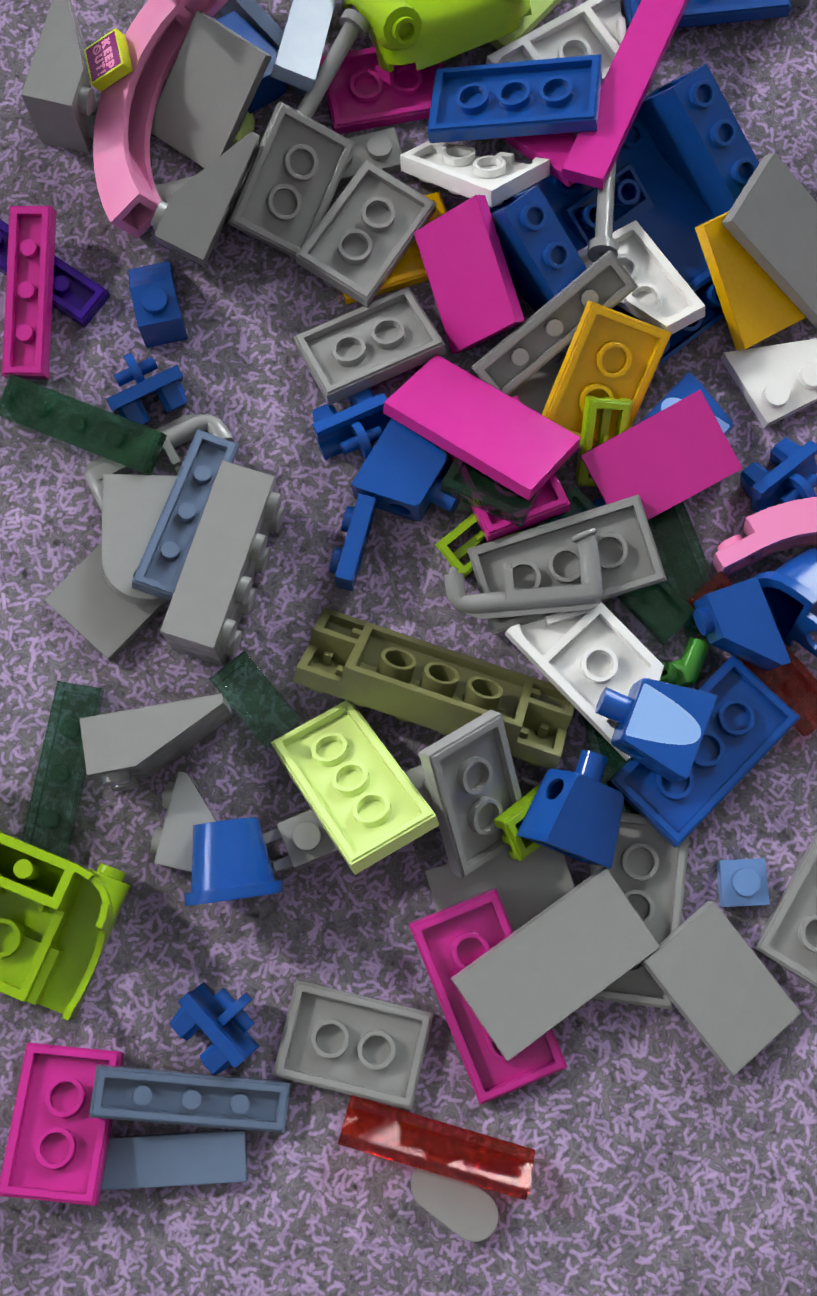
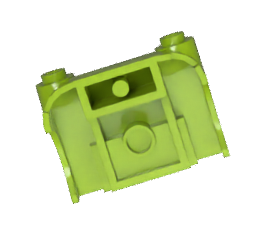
(435, 29)
(53, 924)

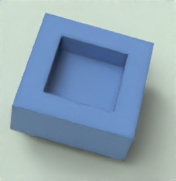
(742, 882)

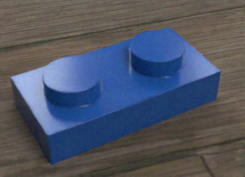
(357, 525)

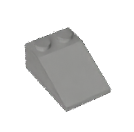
(59, 83)
(201, 206)
(146, 739)

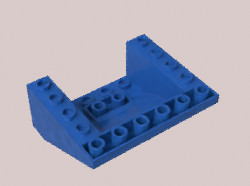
(672, 174)

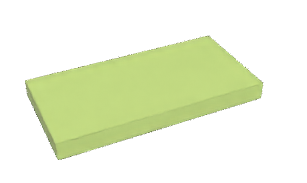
(354, 786)

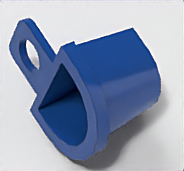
(793, 598)
(230, 862)

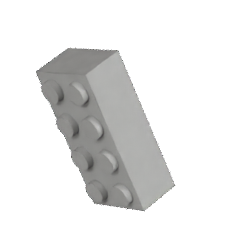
(223, 564)

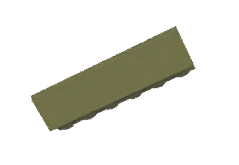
(432, 685)

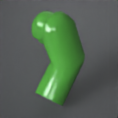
(688, 668)

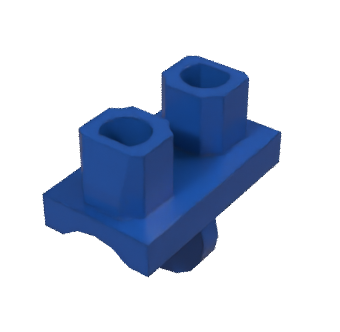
(164, 384)
(352, 427)
(788, 481)
(221, 1021)

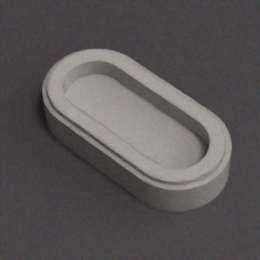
(457, 1204)

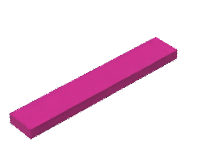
(624, 91)

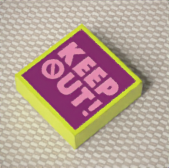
(108, 60)

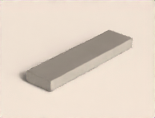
(553, 325)

